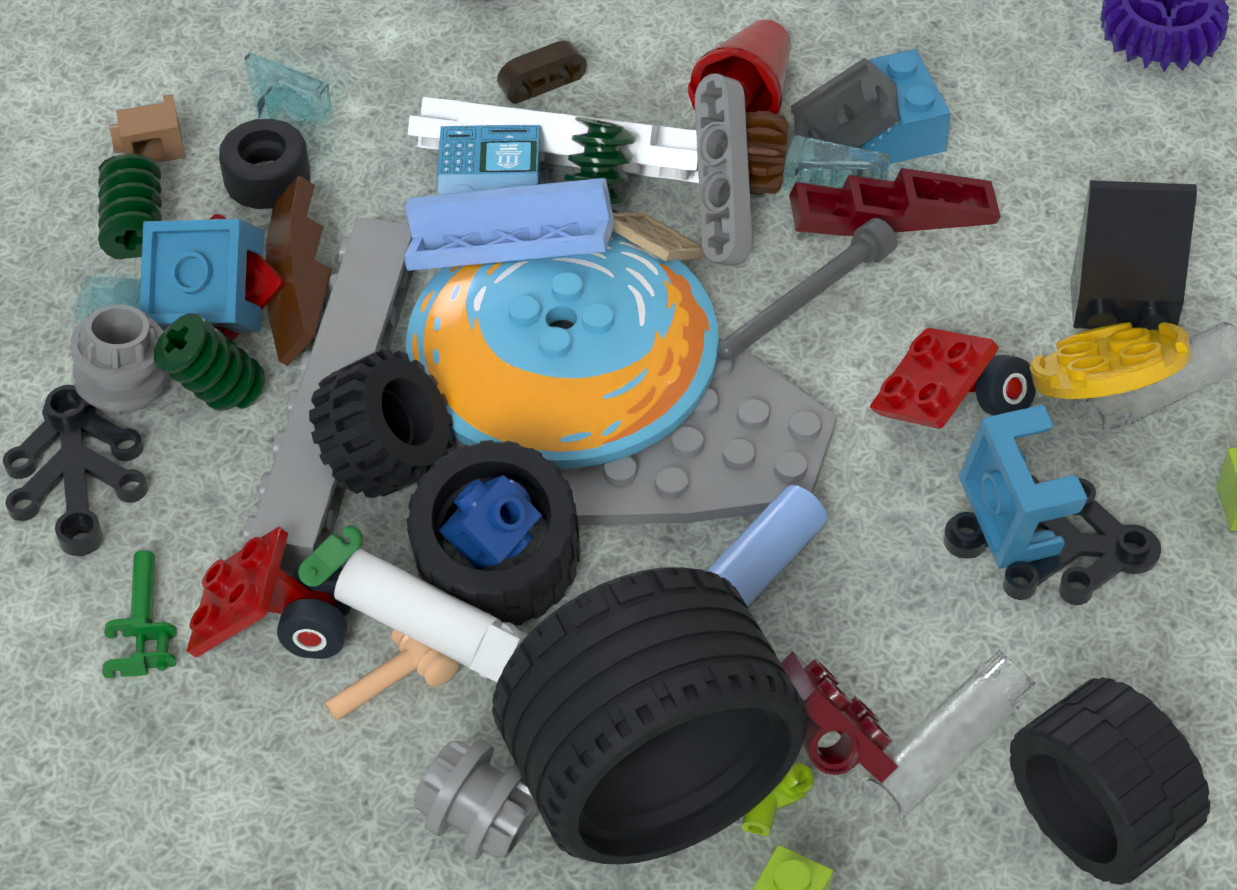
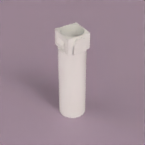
(427, 614)

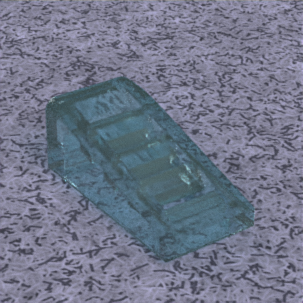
(823, 163)

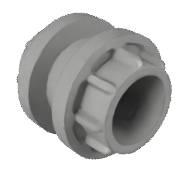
(116, 359)
(476, 799)

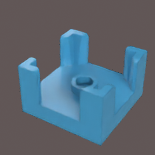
(199, 271)
(1005, 494)

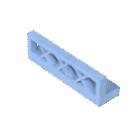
(509, 224)

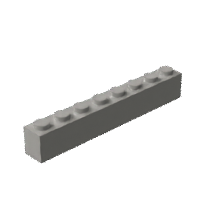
(357, 321)

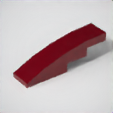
(909, 203)

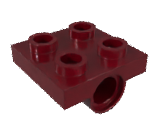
(832, 710)

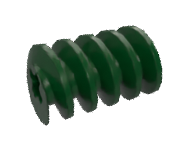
(602, 155)
(127, 198)
(209, 364)

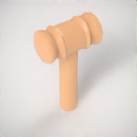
(430, 664)

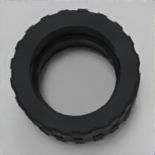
(507, 593)
(1110, 780)

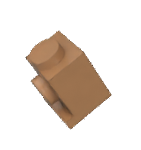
(149, 131)

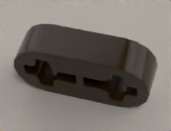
(541, 71)

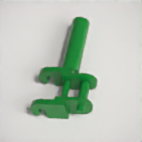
(330, 556)
(141, 625)

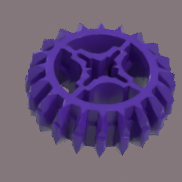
(1165, 29)

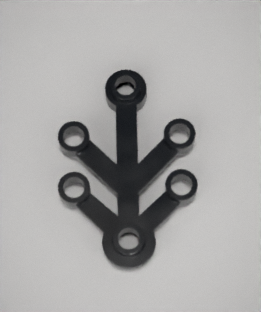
(73, 463)
(1108, 545)

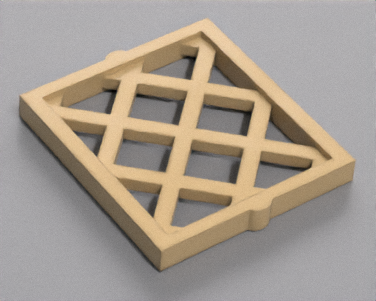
(656, 237)

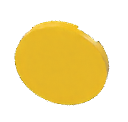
(1111, 361)

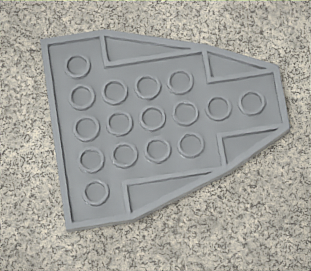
(722, 462)

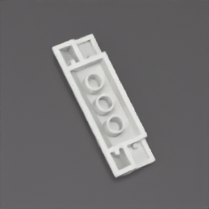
(655, 153)

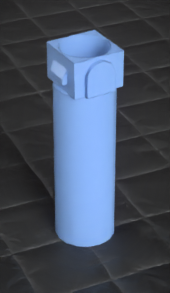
(771, 542)

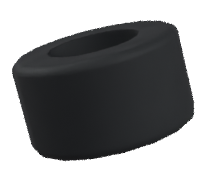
(257, 142)

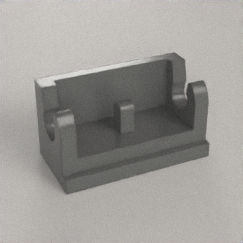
(848, 107)

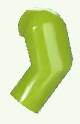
(790, 790)

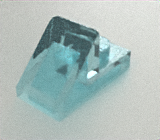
(283, 88)

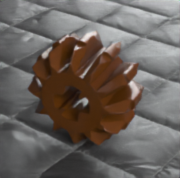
(766, 151)

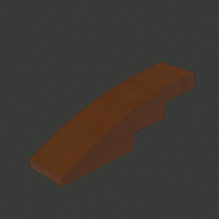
(291, 253)

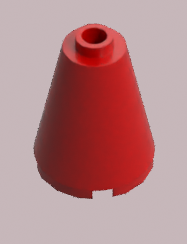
(755, 59)

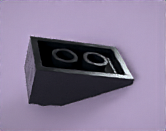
(1132, 254)

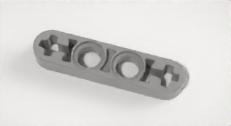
(724, 101)

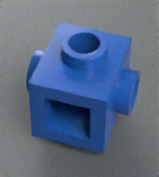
(491, 521)

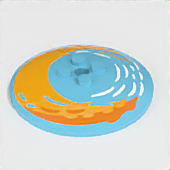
(575, 394)

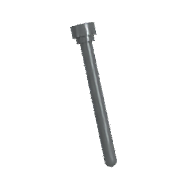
(869, 243)

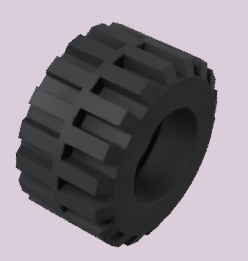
(380, 423)

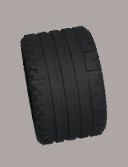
(648, 715)

